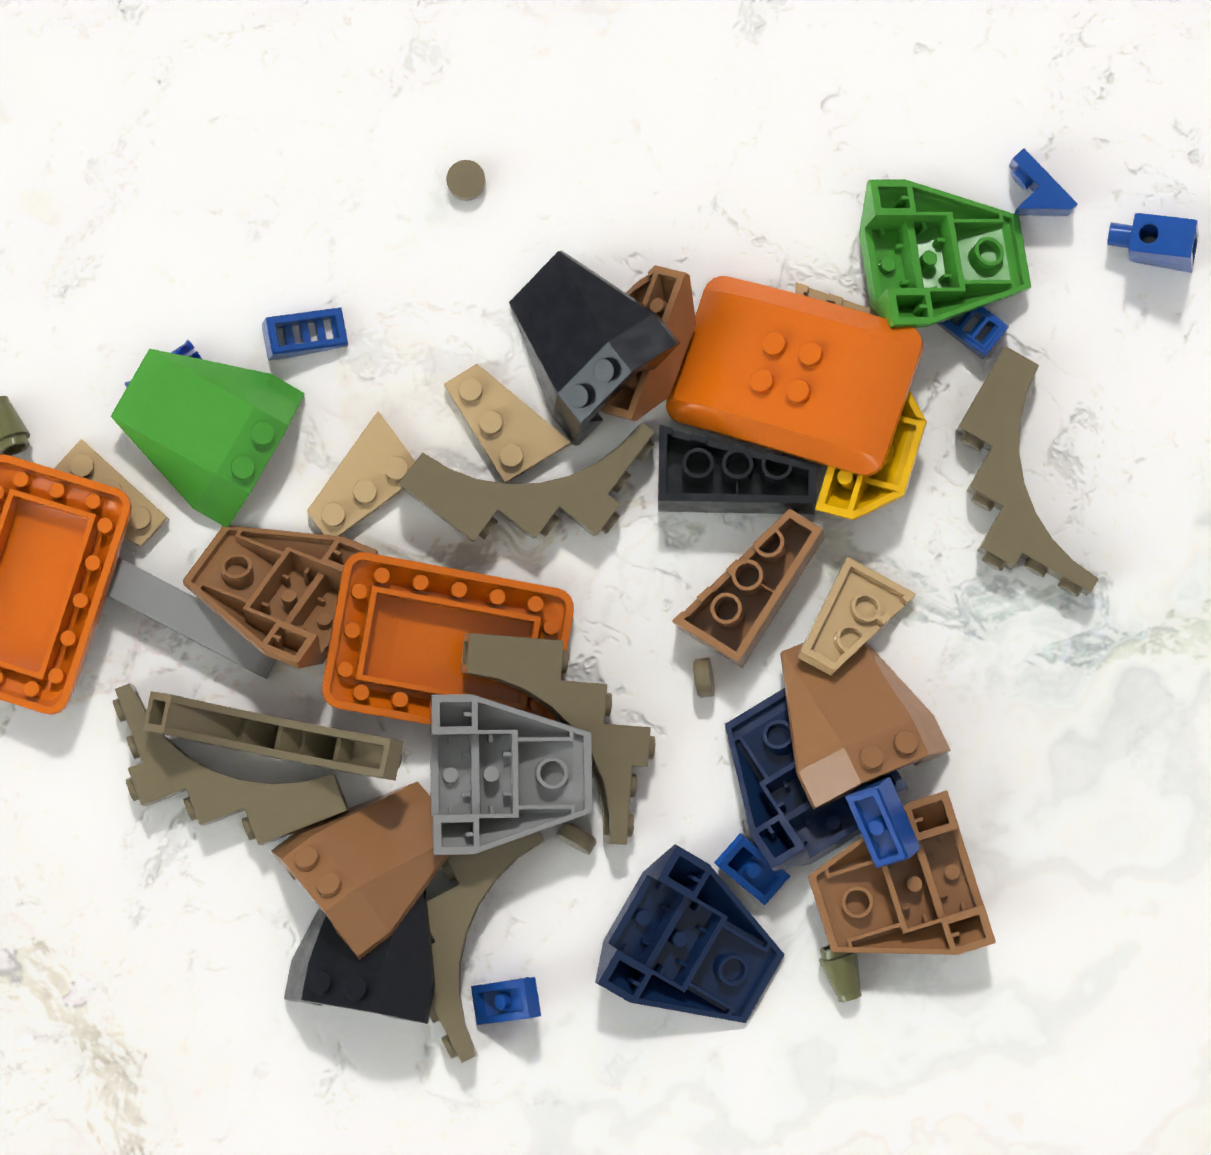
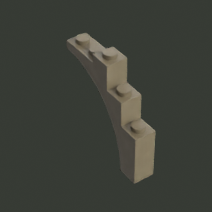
(999, 482)
(583, 496)
(536, 670)
(273, 736)
(168, 771)
(449, 923)

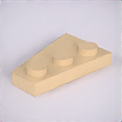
(503, 423)
(362, 480)
(144, 517)
(851, 615)

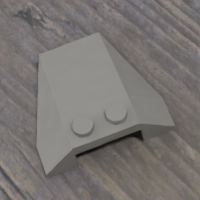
(501, 773)

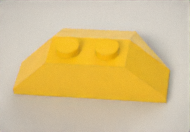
(856, 495)

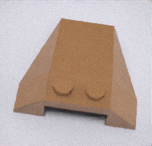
(275, 588)
(854, 724)
(366, 864)
(909, 905)

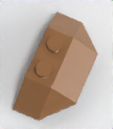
(670, 296)

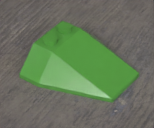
(936, 253)
(206, 426)

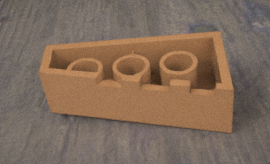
(752, 589)

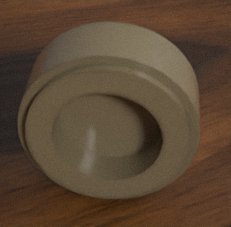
(465, 180)
(704, 677)
(576, 837)

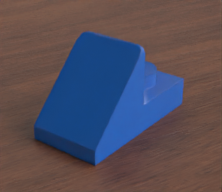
(1047, 195)
(750, 869)
(506, 1000)

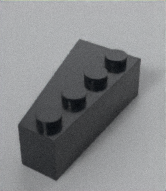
(729, 478)

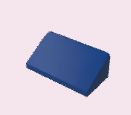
(883, 823)

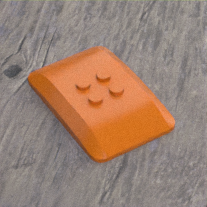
(795, 375)
(55, 573)
(404, 630)

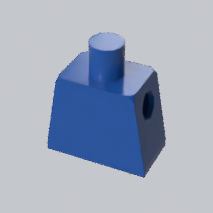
(1171, 250)

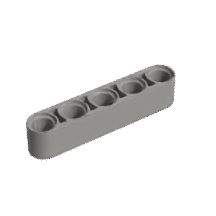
(185, 616)

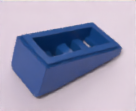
(982, 348)
(290, 349)

